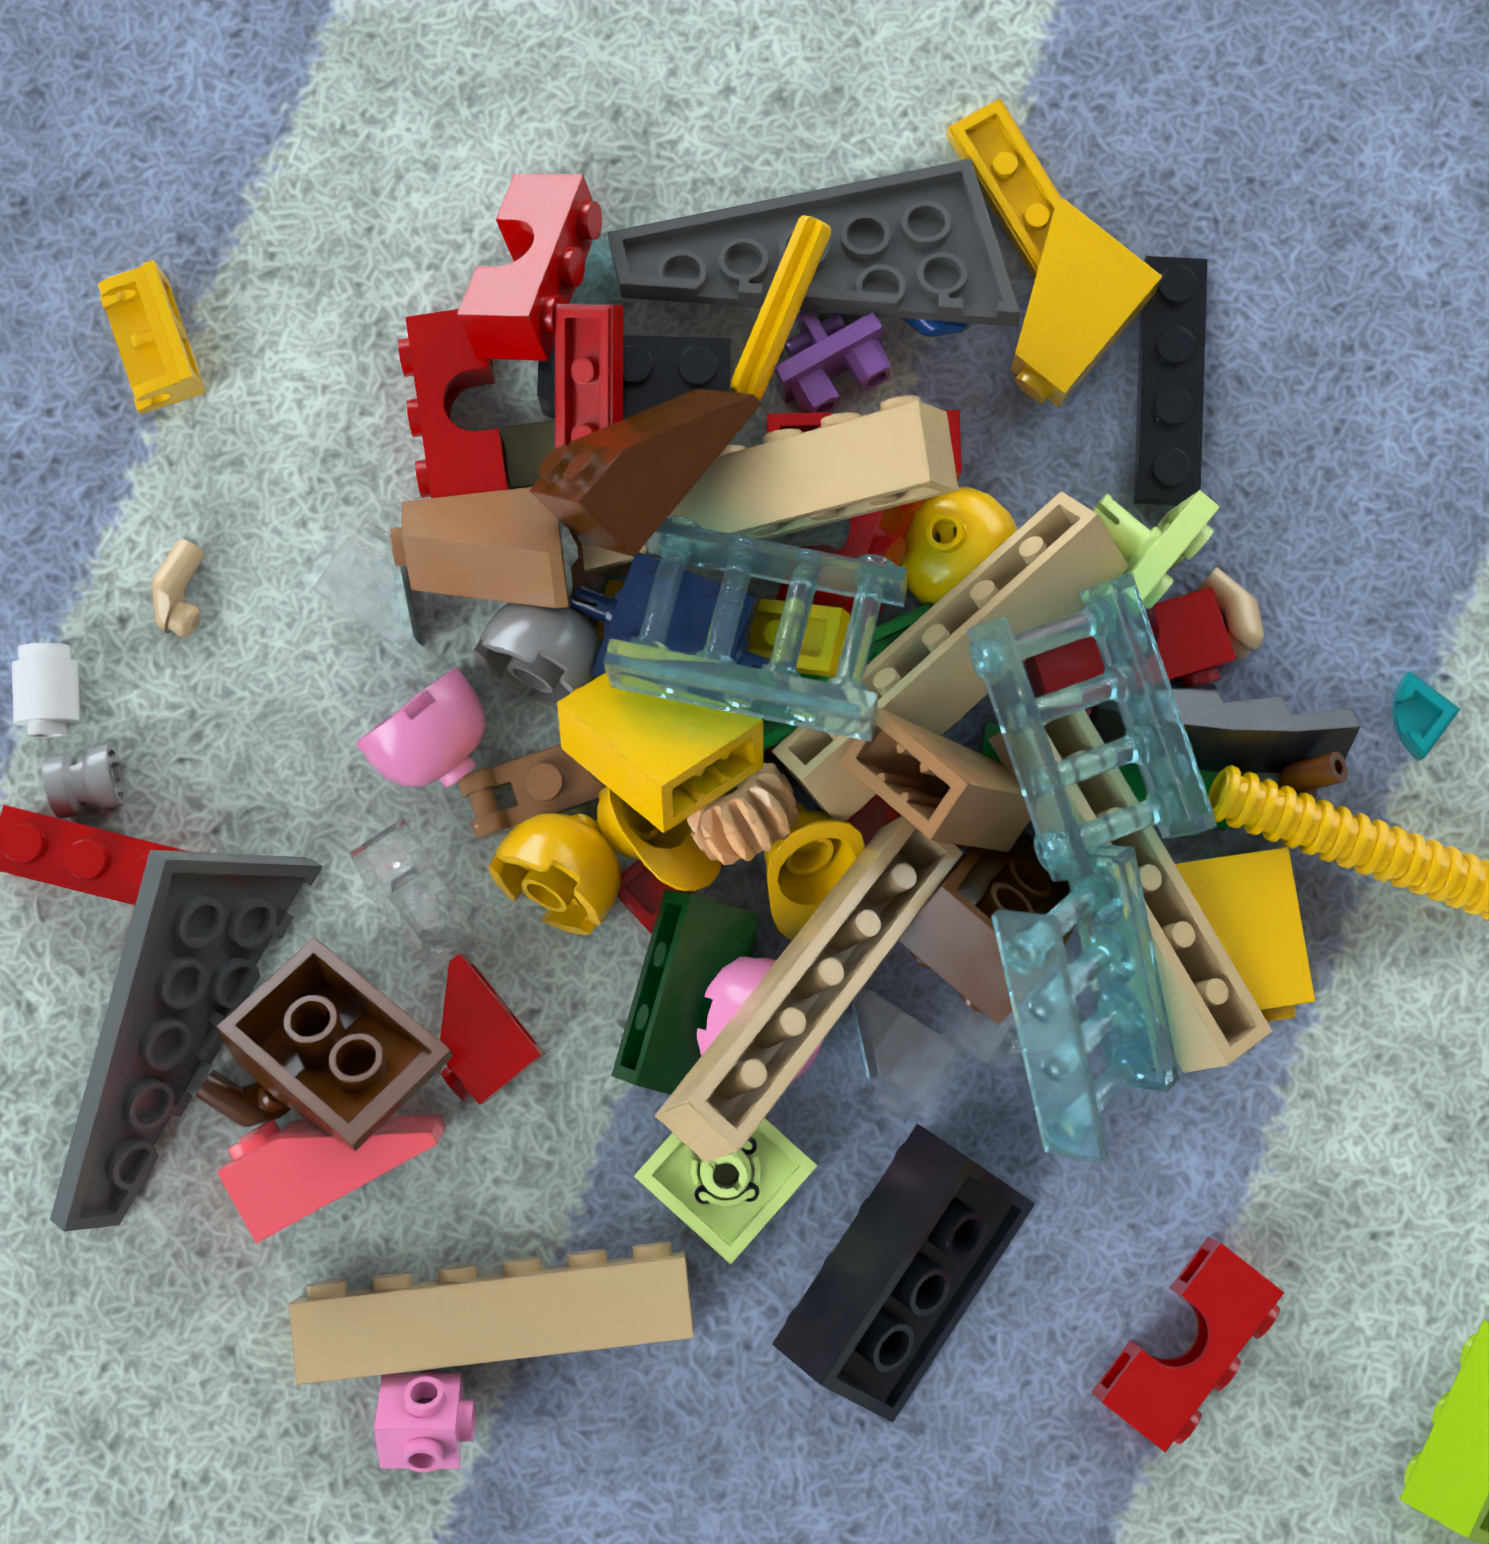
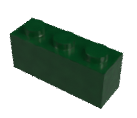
(684, 955)

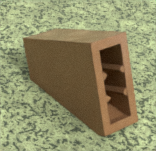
(483, 548)
(940, 784)

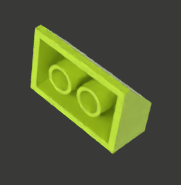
(1452, 1470)

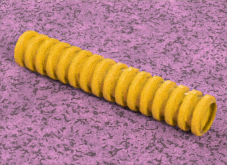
(1351, 840)

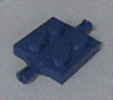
(689, 621)

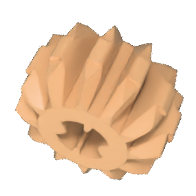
(746, 817)

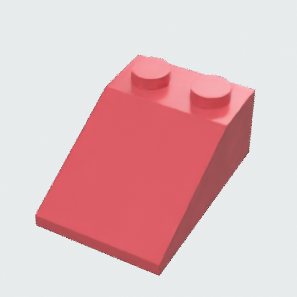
(301, 1168)

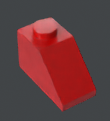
(483, 1034)

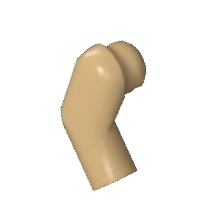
(169, 587)
(1240, 611)

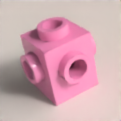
(423, 1421)

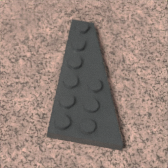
(895, 248)
(180, 974)

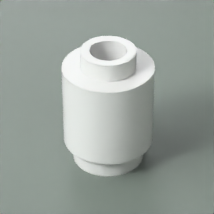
(45, 689)

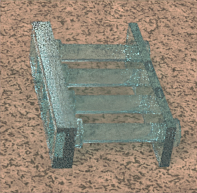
(776, 689)
(1152, 722)
(1126, 996)

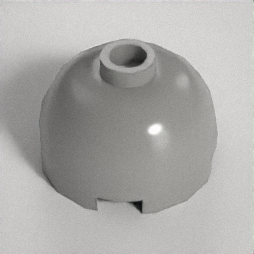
(541, 648)

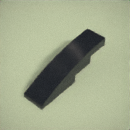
(1246, 733)

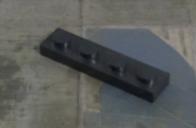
(1171, 383)

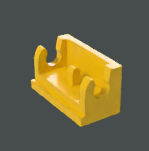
(150, 337)

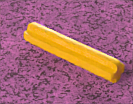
(781, 306)

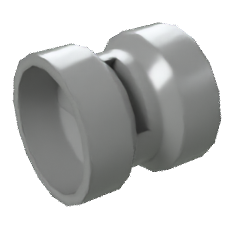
(89, 780)

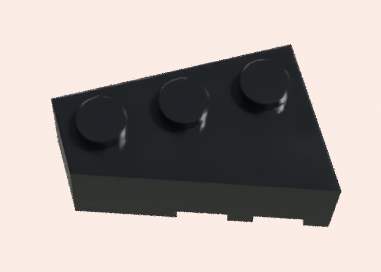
(655, 371)

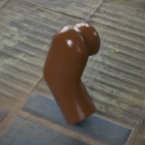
(1314, 773)
(242, 1105)

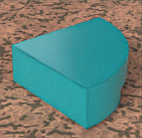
(1420, 715)

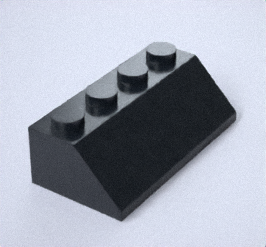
(902, 1275)

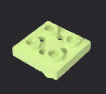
(1163, 547)
(728, 1218)

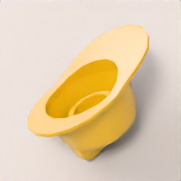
(668, 855)
(808, 866)

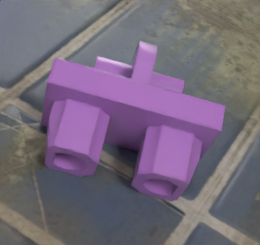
(826, 351)

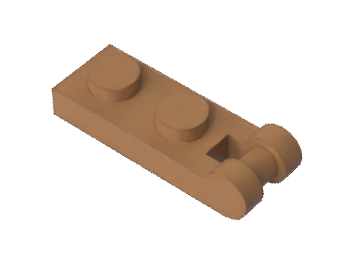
(541, 784)

